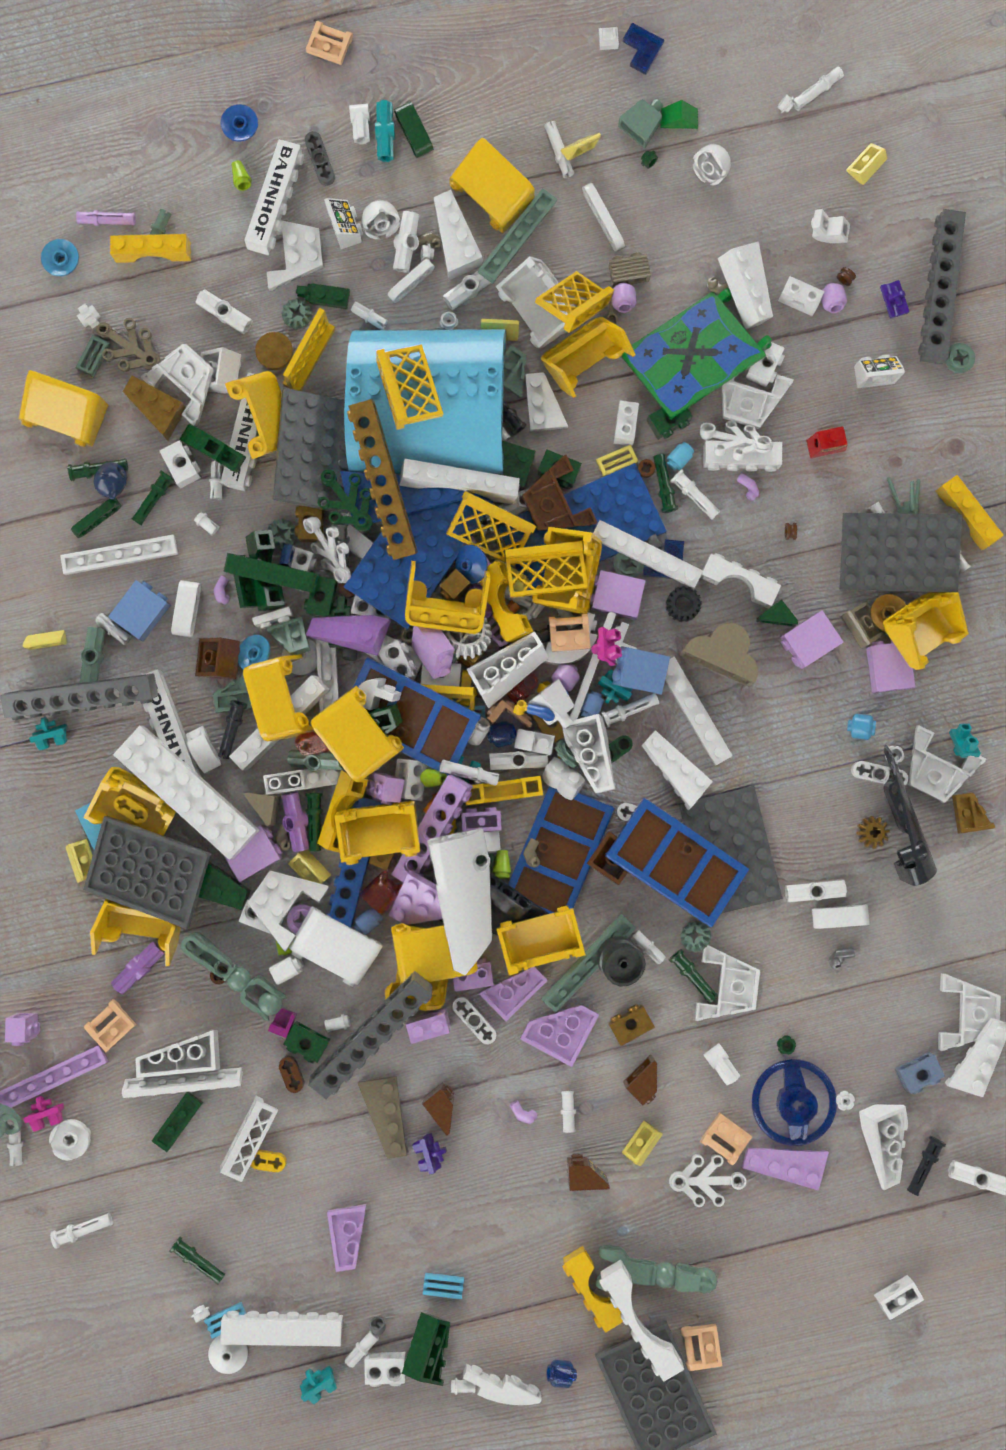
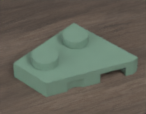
(514, 370)
(291, 636)
(232, 691)

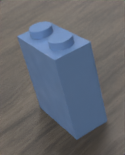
(140, 610)
(641, 670)

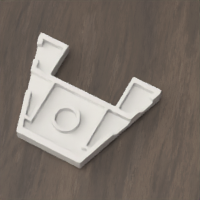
(301, 252)
(189, 374)
(751, 405)
(934, 774)
(276, 897)
(736, 986)
(975, 1011)

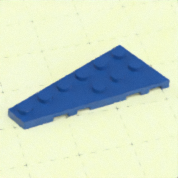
(413, 498)

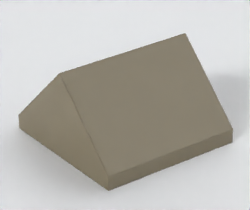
(861, 625)
(266, 806)

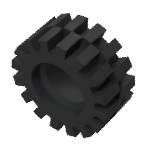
(683, 615)

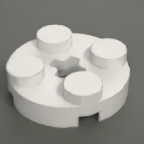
(80, 1134)

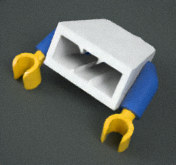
(550, 704)

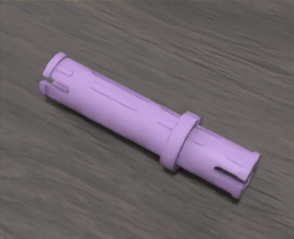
(105, 218)

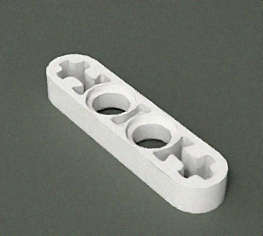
(603, 217)

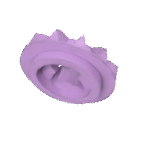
(294, 914)

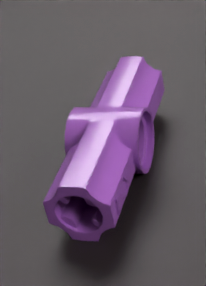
(295, 821)
(137, 968)

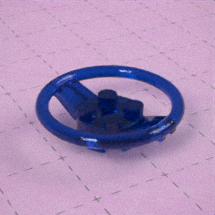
(795, 1090)

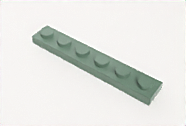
(517, 236)
(584, 966)

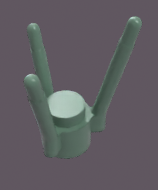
(911, 506)

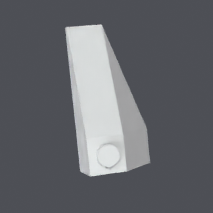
(884, 1135)

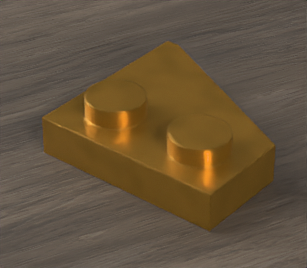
(970, 814)

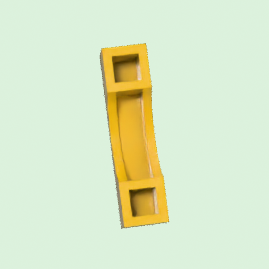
(131, 247)
(981, 526)
(512, 625)
(506, 790)
(344, 796)
(580, 1267)

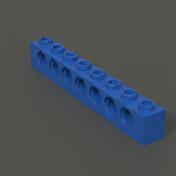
(354, 885)

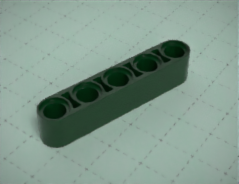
(271, 573)

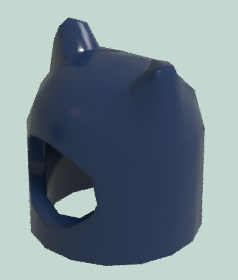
(109, 480)

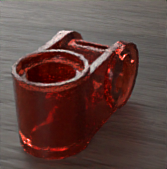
(522, 690)
(313, 745)

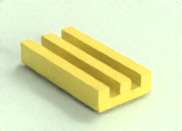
(602, 467)

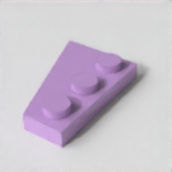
(514, 991)
(345, 1234)

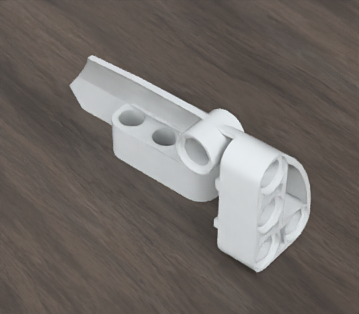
(463, 894)

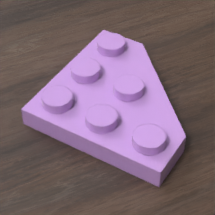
(416, 901)
(561, 1032)

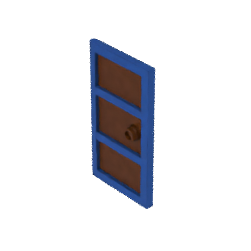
(431, 724)
(567, 839)
(677, 862)

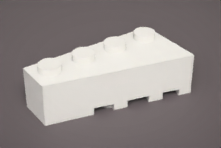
(458, 244)
(747, 283)
(507, 668)
(188, 1056)

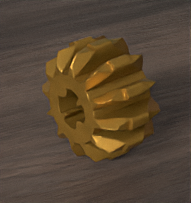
(871, 825)

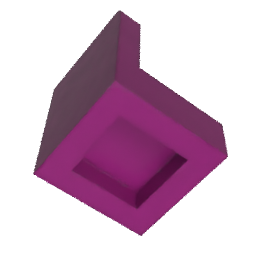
(283, 1022)

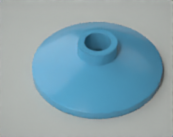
(54, 252)
(253, 650)

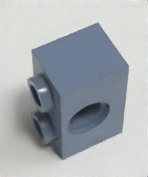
(908, 1073)

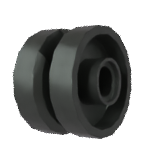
(621, 961)

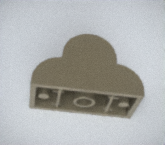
(724, 653)

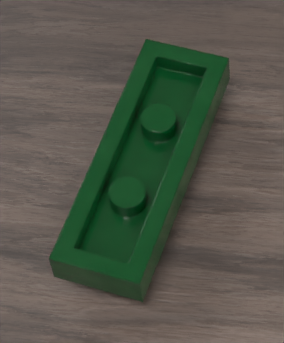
(177, 1121)

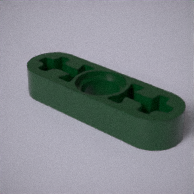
(95, 517)

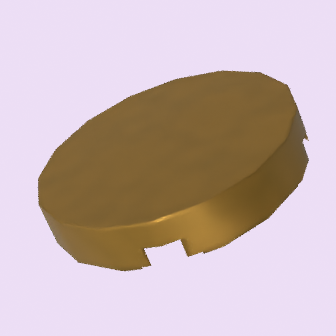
(274, 350)

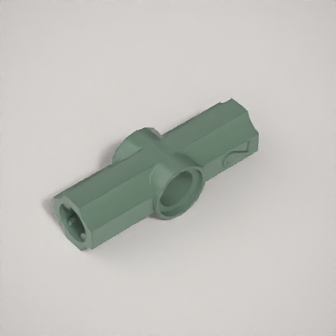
(93, 643)
(325, 760)

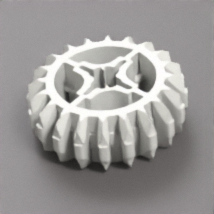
(471, 643)

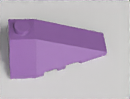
(359, 633)

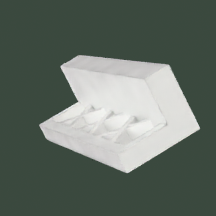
(241, 1136)

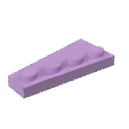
(794, 1166)

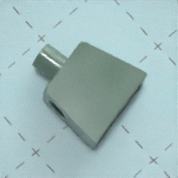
(641, 121)

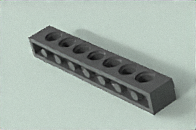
(954, 222)
(13, 706)
(415, 986)

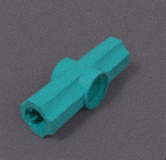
(385, 131)

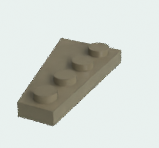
(385, 1111)

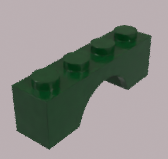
(261, 547)

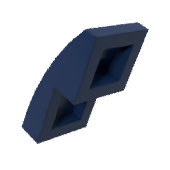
(287, 555)

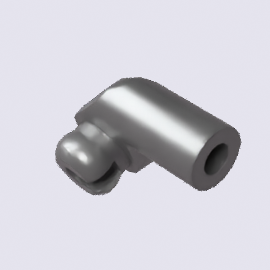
(839, 955)

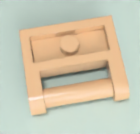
(327, 47)
(569, 639)
(112, 1031)
(728, 1132)
(708, 1347)

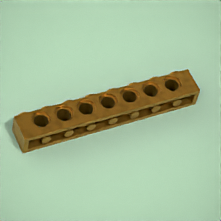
(380, 449)

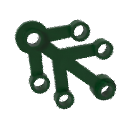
(347, 503)

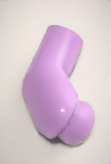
(753, 491)
(219, 591)
(521, 1115)

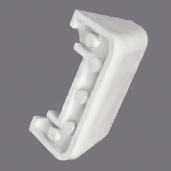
(522, 289)
(335, 946)

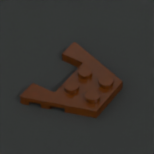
(548, 503)

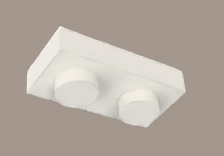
(265, 620)

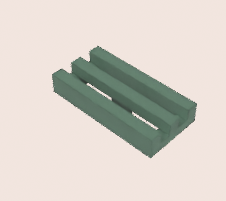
(99, 359)

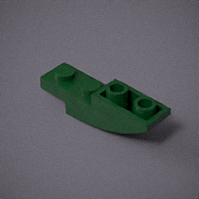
(212, 448)

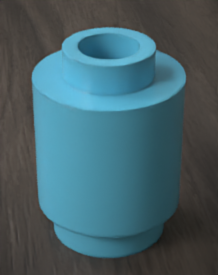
(680, 456)

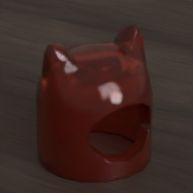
(381, 893)

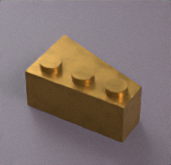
(155, 405)

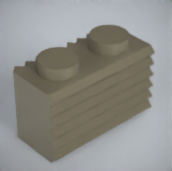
(629, 269)

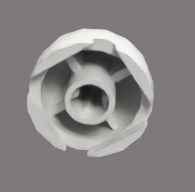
(712, 164)
(380, 219)

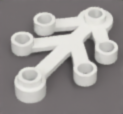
(757, 443)
(341, 572)
(703, 1180)

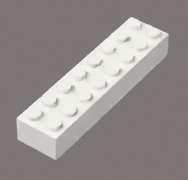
(186, 792)

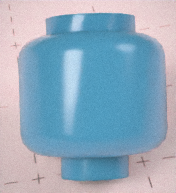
(862, 726)

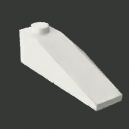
(590, 747)

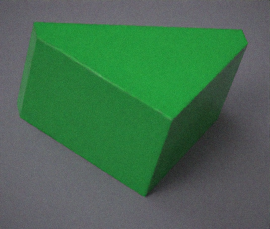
(679, 116)

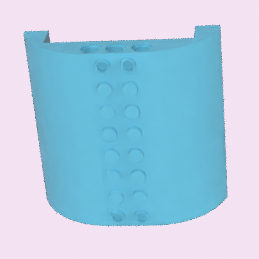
(469, 385)

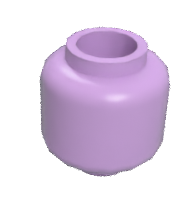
(624, 297)
(834, 298)
(567, 675)

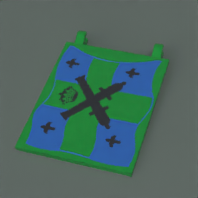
(694, 354)

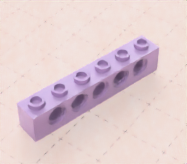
(461, 791)

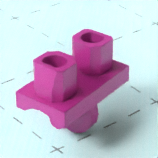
(605, 647)
(36, 1119)

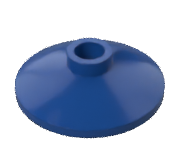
(238, 115)
(476, 560)

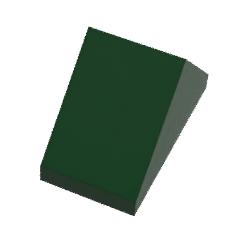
(779, 615)

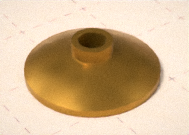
(888, 603)

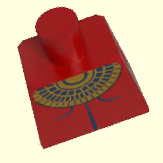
(829, 442)

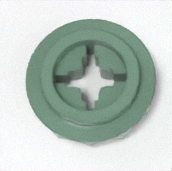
(297, 322)
(963, 351)
(289, 535)
(620, 568)
(566, 754)
(701, 942)

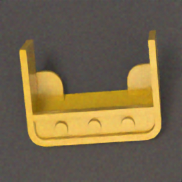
(583, 349)
(446, 614)
(272, 699)
(120, 919)

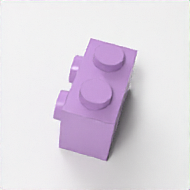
(385, 788)
(488, 820)
(481, 978)
(21, 1028)

